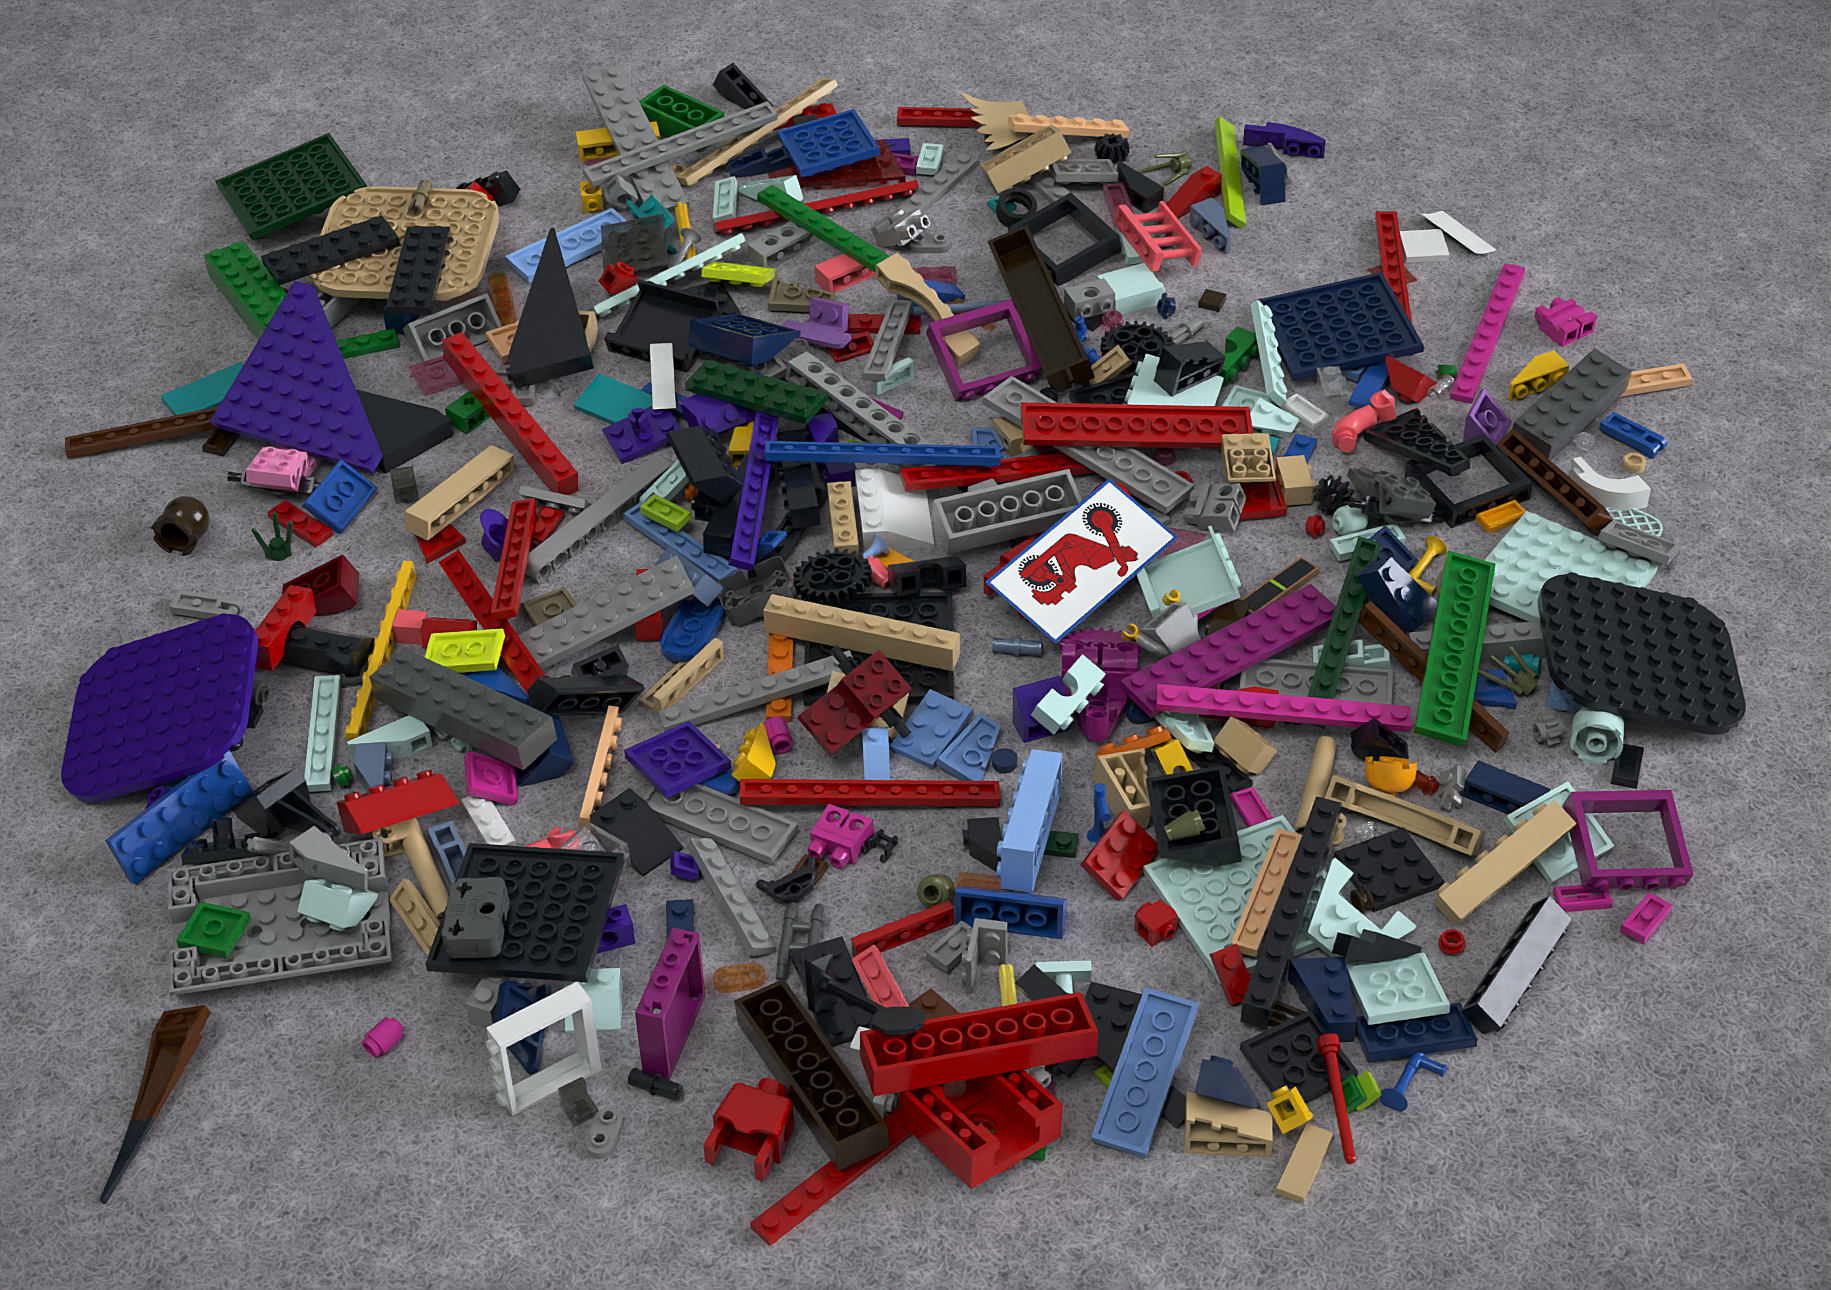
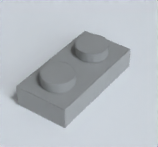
(949, 949)

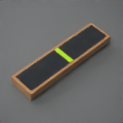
(1281, 584)

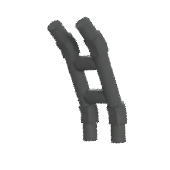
(791, 926)

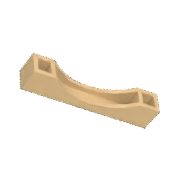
(900, 279)
(1406, 814)

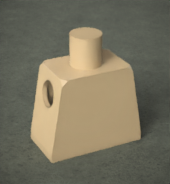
(1011, 436)

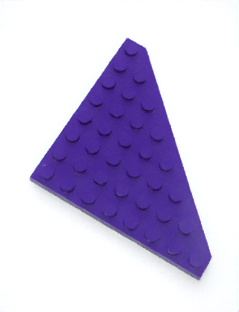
(299, 389)

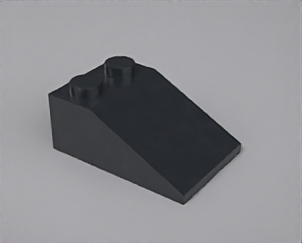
(639, 826)

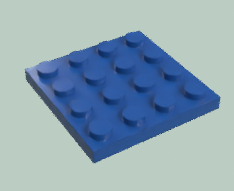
(828, 143)

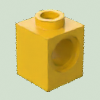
(591, 197)

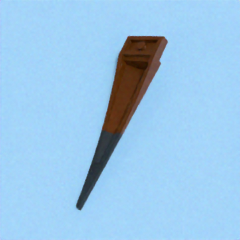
(169, 1052)

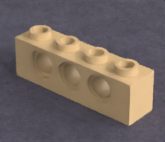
(842, 517)

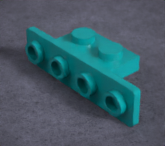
(652, 207)

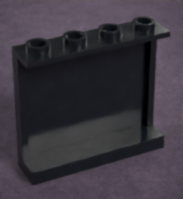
(658, 317)

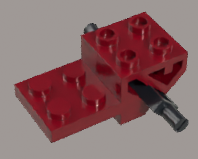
(856, 702)

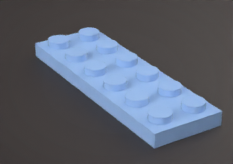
(575, 244)

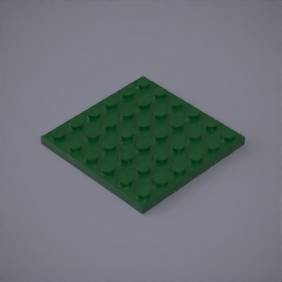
(289, 186)

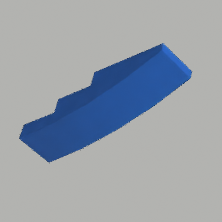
(1373, 380)

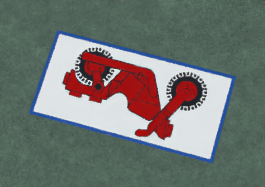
(1081, 560)

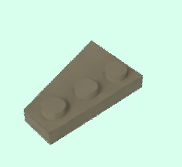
(794, 298)

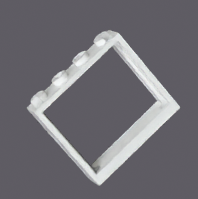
(530, 1020)

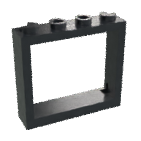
(1108, 239)
(1465, 511)

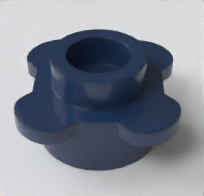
(1166, 305)

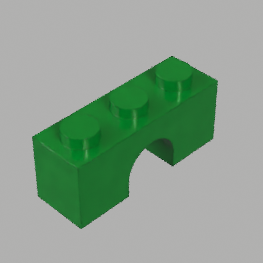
(1239, 350)

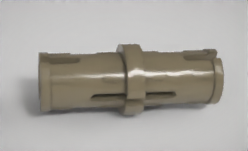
(420, 197)

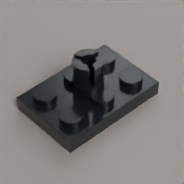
(223, 845)

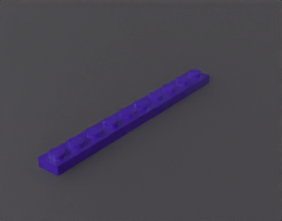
(753, 493)

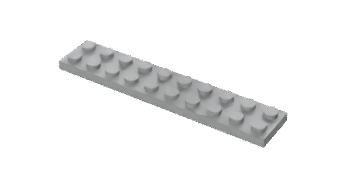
(631, 130)
(1120, 464)

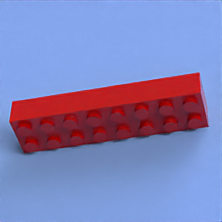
(980, 1044)

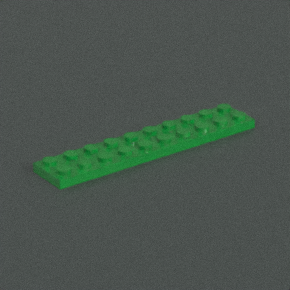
(1455, 649)

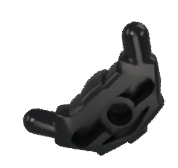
(792, 886)

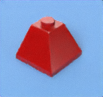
(1408, 381)

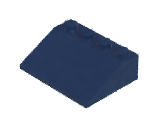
(740, 338)

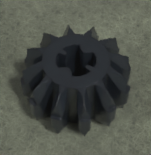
(1112, 147)
(1329, 487)

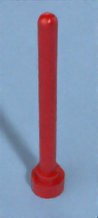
(1329, 1047)

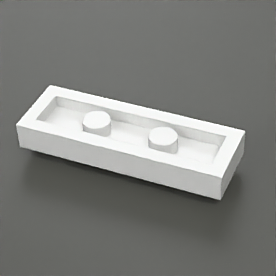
(487, 821)

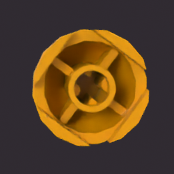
(1390, 774)

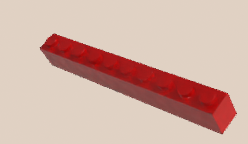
(510, 415)

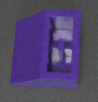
(1025, 701)

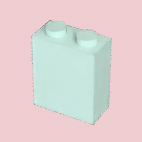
(1134, 288)

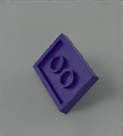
(640, 432)

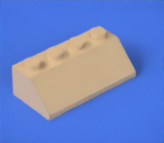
(1026, 158)

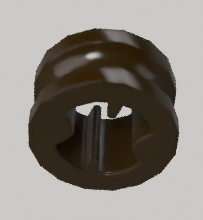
(1362, 899)

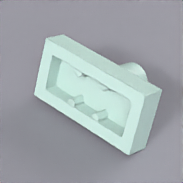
(900, 373)
(1067, 972)

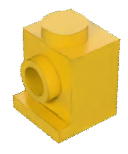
(1284, 1117)

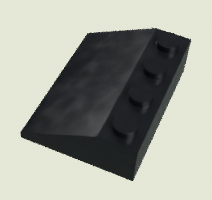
(1201, 791)

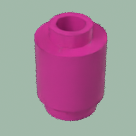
(778, 735)
(383, 1037)

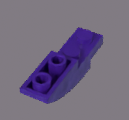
(1289, 138)

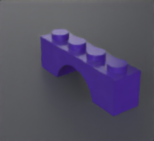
(825, 429)

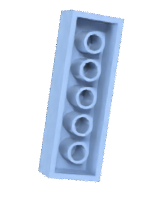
(1029, 821)

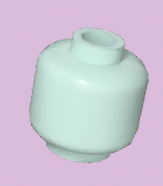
(1349, 520)

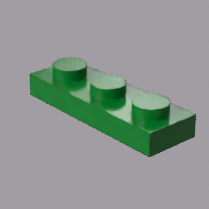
(368, 343)

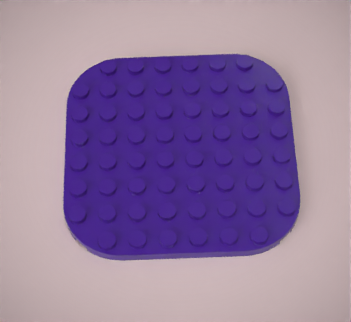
(160, 708)

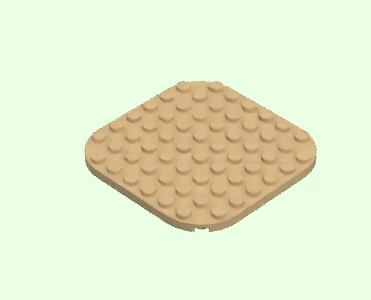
(466, 212)

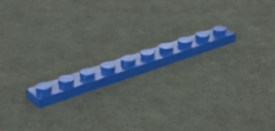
(882, 453)

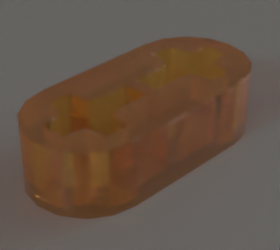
(739, 977)

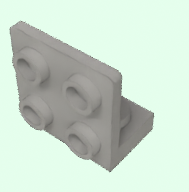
(987, 944)

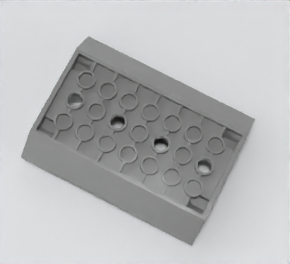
(272, 892)

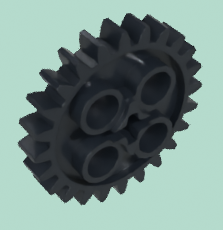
(1135, 341)
(832, 576)

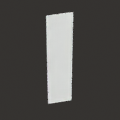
(662, 376)

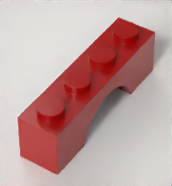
(293, 608)

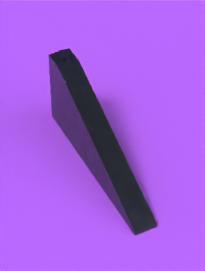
(550, 330)
(403, 428)

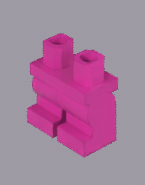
(1565, 320)
(840, 837)

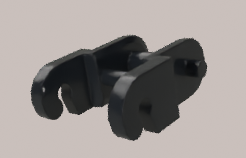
(874, 841)

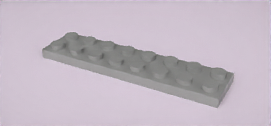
(608, 612)

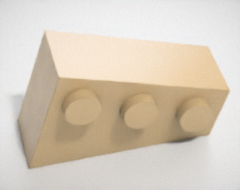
(1125, 783)
(1225, 1128)

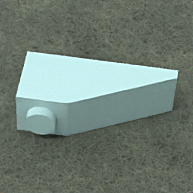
(787, 184)

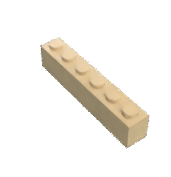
(459, 492)
(1503, 863)

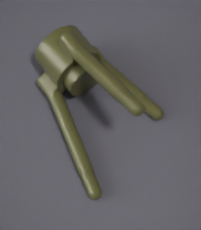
(1180, 162)
(1523, 681)

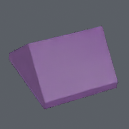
(1486, 418)

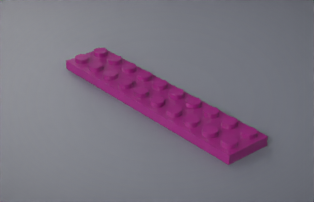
(1234, 647)

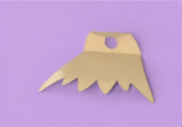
(995, 118)

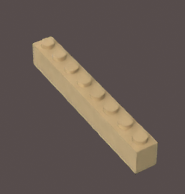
(862, 632)

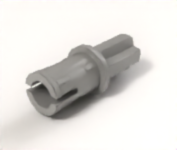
(1187, 330)

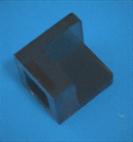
(576, 1102)

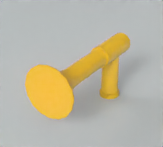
(1434, 546)

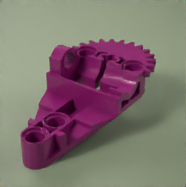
(1118, 661)

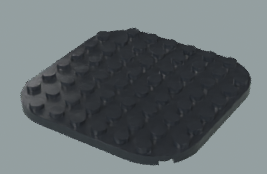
(1640, 654)

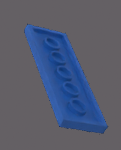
(177, 818)

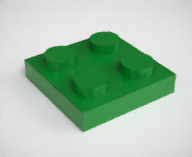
(214, 929)

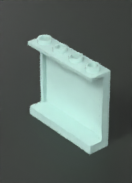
(1148, 392)
(1198, 572)

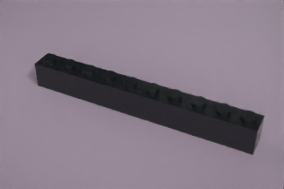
(1290, 913)

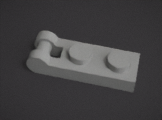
(203, 605)

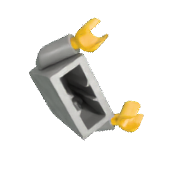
(1169, 630)

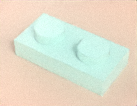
(929, 159)

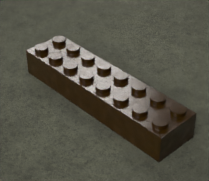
(813, 1074)

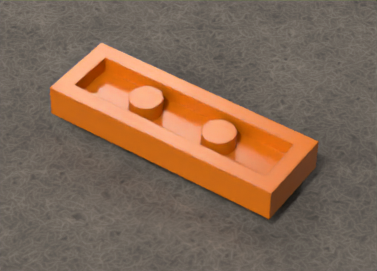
(1132, 742)

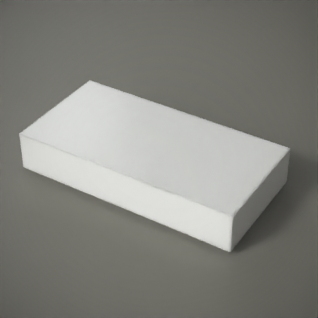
(1305, 411)

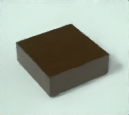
(1212, 300)

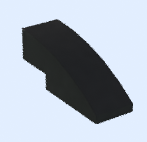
(1373, 947)

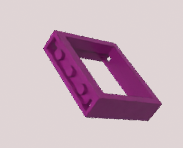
(973, 319)
(1624, 802)
(676, 971)

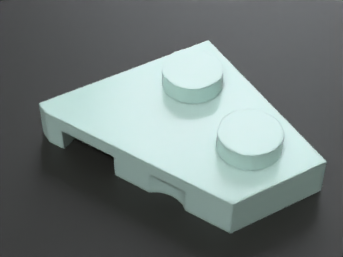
(1272, 419)

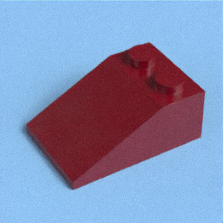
(333, 586)

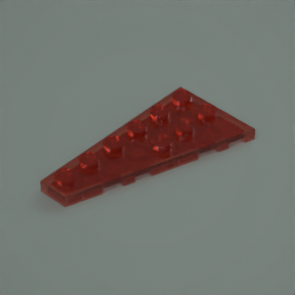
(877, 169)

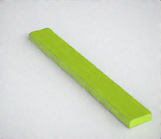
(1230, 172)

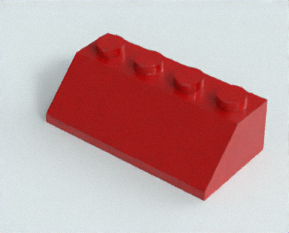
(395, 803)

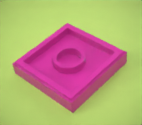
(490, 778)

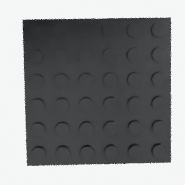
(924, 609)
(553, 912)

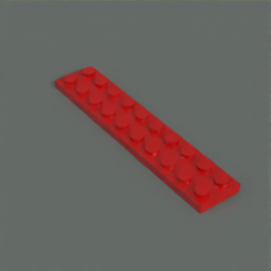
(1131, 425)

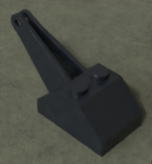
(281, 805)

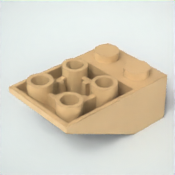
(1247, 458)

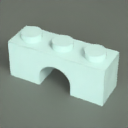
(1056, 710)

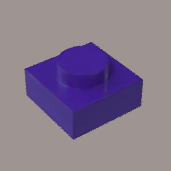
(683, 866)

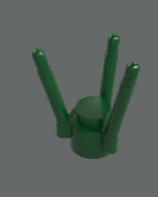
(278, 548)

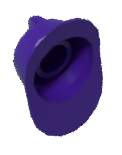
(494, 533)

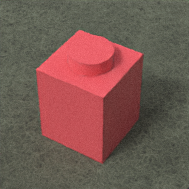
(408, 626)

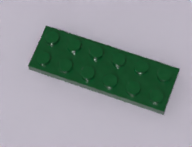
(756, 391)

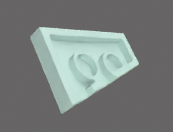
(1188, 729)

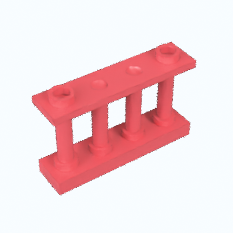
(1148, 247)

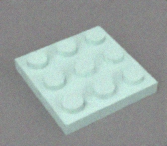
(1560, 858)
(1397, 989)

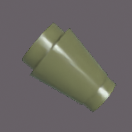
(1185, 826)

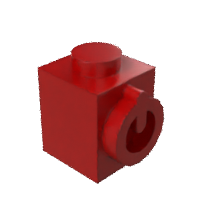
(617, 278)
(1156, 922)

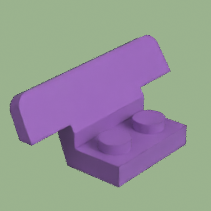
(825, 325)

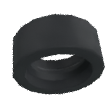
(1014, 195)

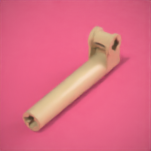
(1317, 785)
(409, 839)

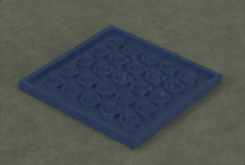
(1341, 326)

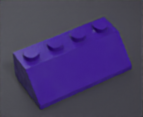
(715, 413)

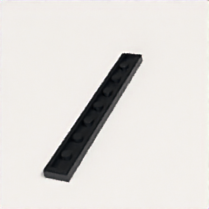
(1038, 985)

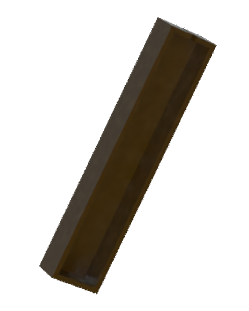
(1041, 309)

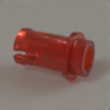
(1427, 784)

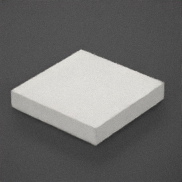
(1424, 246)

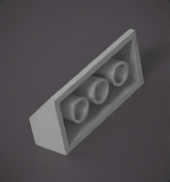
(470, 317)

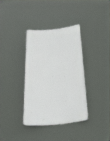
(1459, 232)

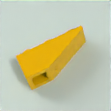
(1538, 375)
(754, 756)

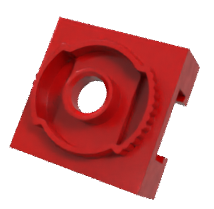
(1007, 1103)

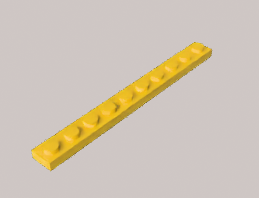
(383, 649)

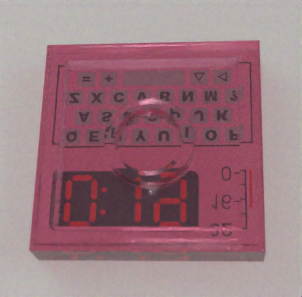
(434, 376)

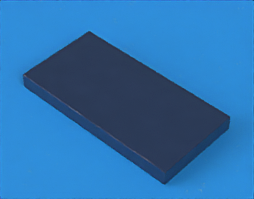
(1415, 1035)

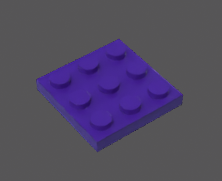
(677, 759)

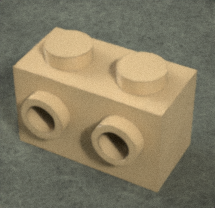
(1295, 479)
(1244, 746)

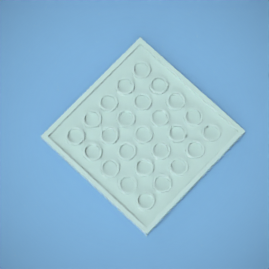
(1543, 549)
(1214, 897)

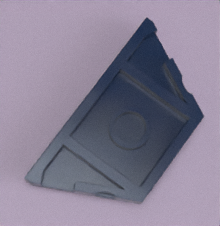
(511, 999)

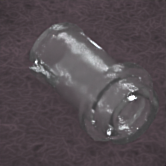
(1444, 384)

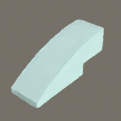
(1363, 656)

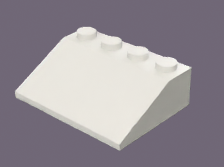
(891, 512)

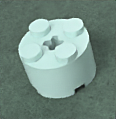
(1596, 735)

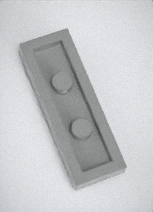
(555, 500)

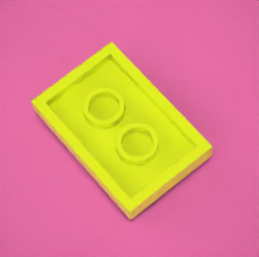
(738, 273)
(466, 649)

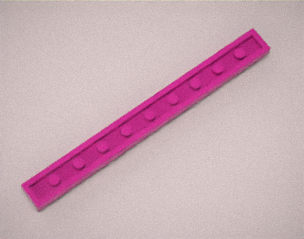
(1487, 333)
(1280, 707)

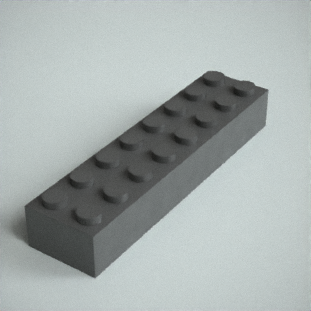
(463, 708)

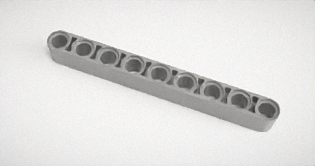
(594, 520)

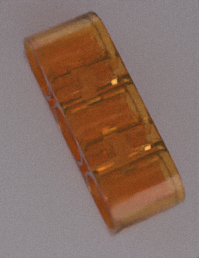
(502, 298)

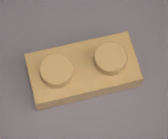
(1110, 365)

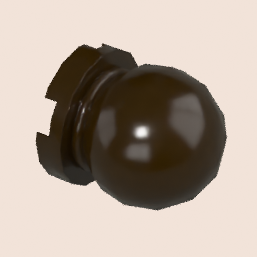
(181, 525)

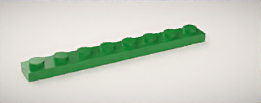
(822, 227)

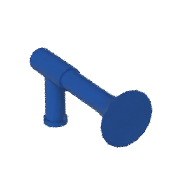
(1101, 814)
(1395, 1097)

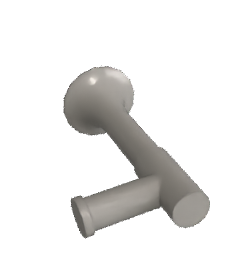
(690, 237)

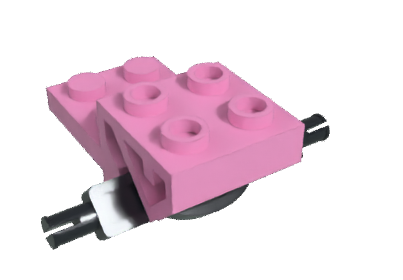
(279, 472)

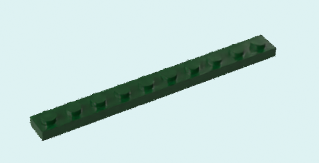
(1343, 623)

